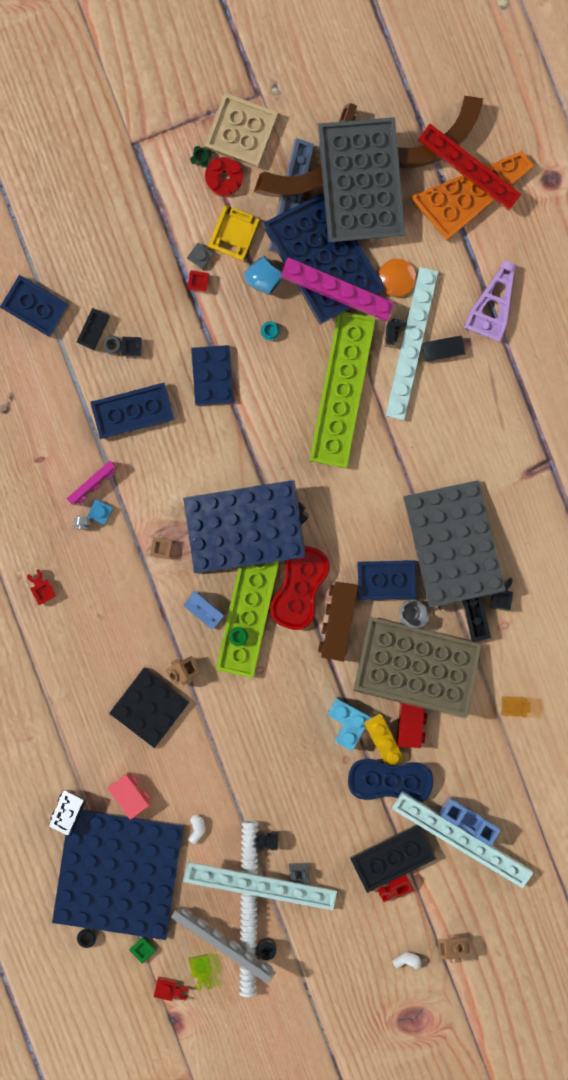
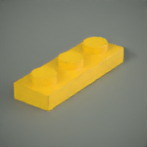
(383, 740)

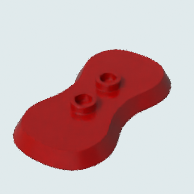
(295, 602)

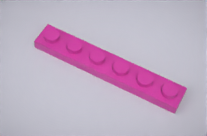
(337, 289)

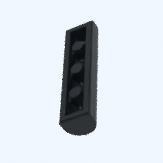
(476, 619)

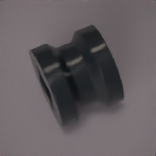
(266, 944)

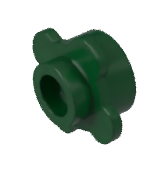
(201, 161)

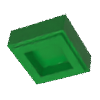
(142, 949)

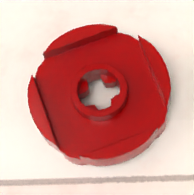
(214, 182)

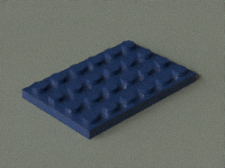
(304, 238)
(244, 526)

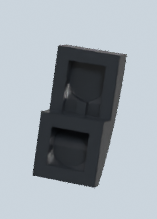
(444, 348)

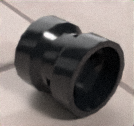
(268, 840)

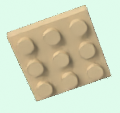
(241, 130)

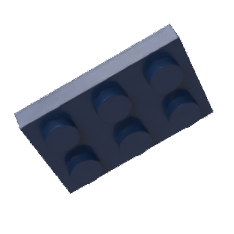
(34, 306)
(212, 375)
(386, 580)

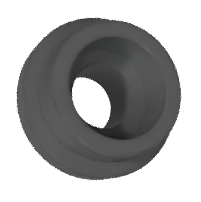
(106, 345)

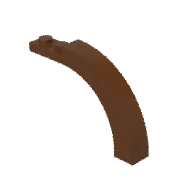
(460, 130)
(288, 186)

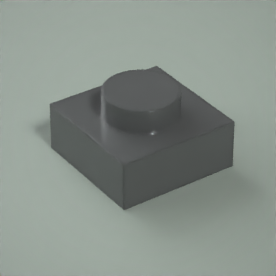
(200, 256)

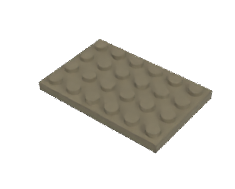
(417, 667)

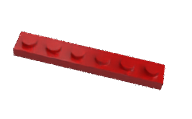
(469, 167)

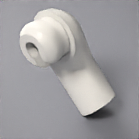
(199, 829)

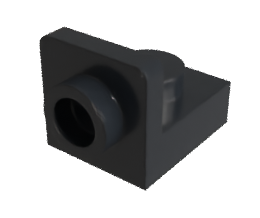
(391, 335)

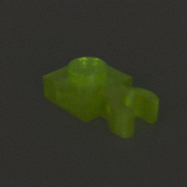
(200, 969)

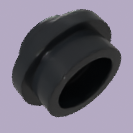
(82, 942)

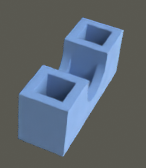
(470, 821)

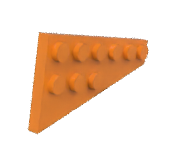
(459, 200)

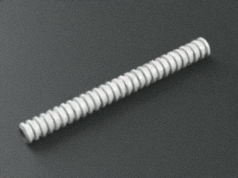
(248, 905)

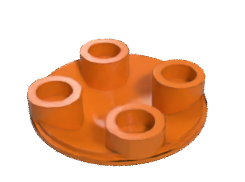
(397, 277)

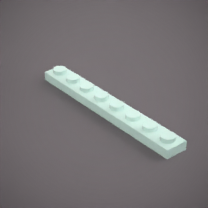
(411, 344)
(462, 839)
(259, 885)

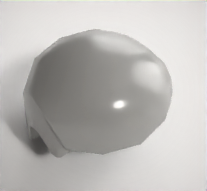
(413, 614)

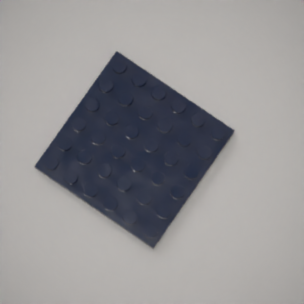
(118, 874)

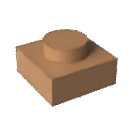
(161, 548)

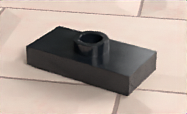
(93, 329)

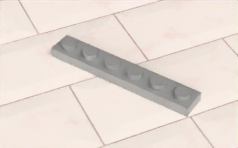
(226, 946)

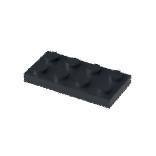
(392, 858)

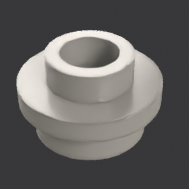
(81, 523)

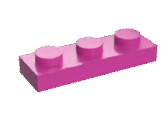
(92, 483)

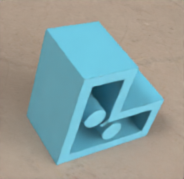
(352, 722)

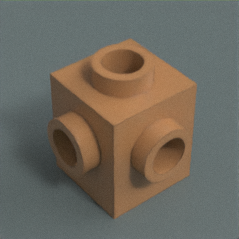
(182, 670)
(453, 948)

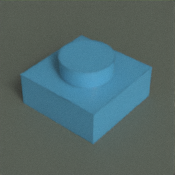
(100, 512)

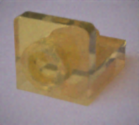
(515, 706)

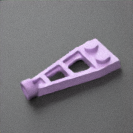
(486, 325)

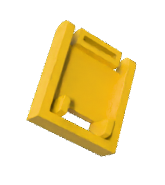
(234, 230)

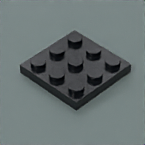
(149, 707)

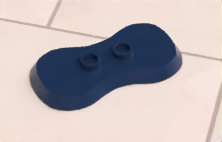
(373, 779)

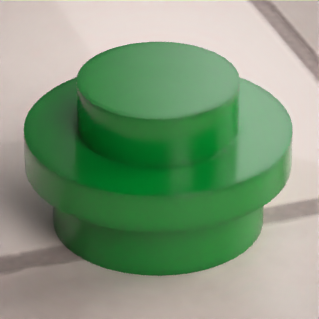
(238, 636)

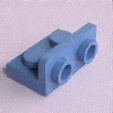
(203, 610)

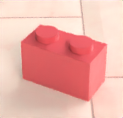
(129, 795)

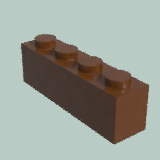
(338, 622)

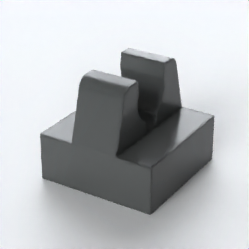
(299, 872)

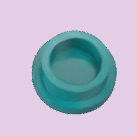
(270, 330)

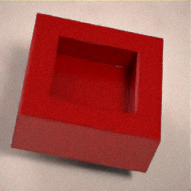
(198, 281)

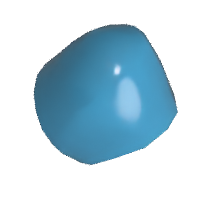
(262, 275)

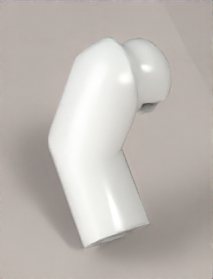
(409, 959)

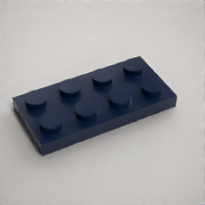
(132, 410)

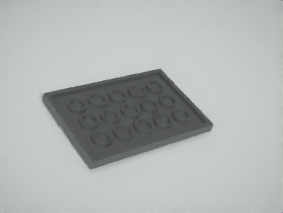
(361, 179)
(454, 544)

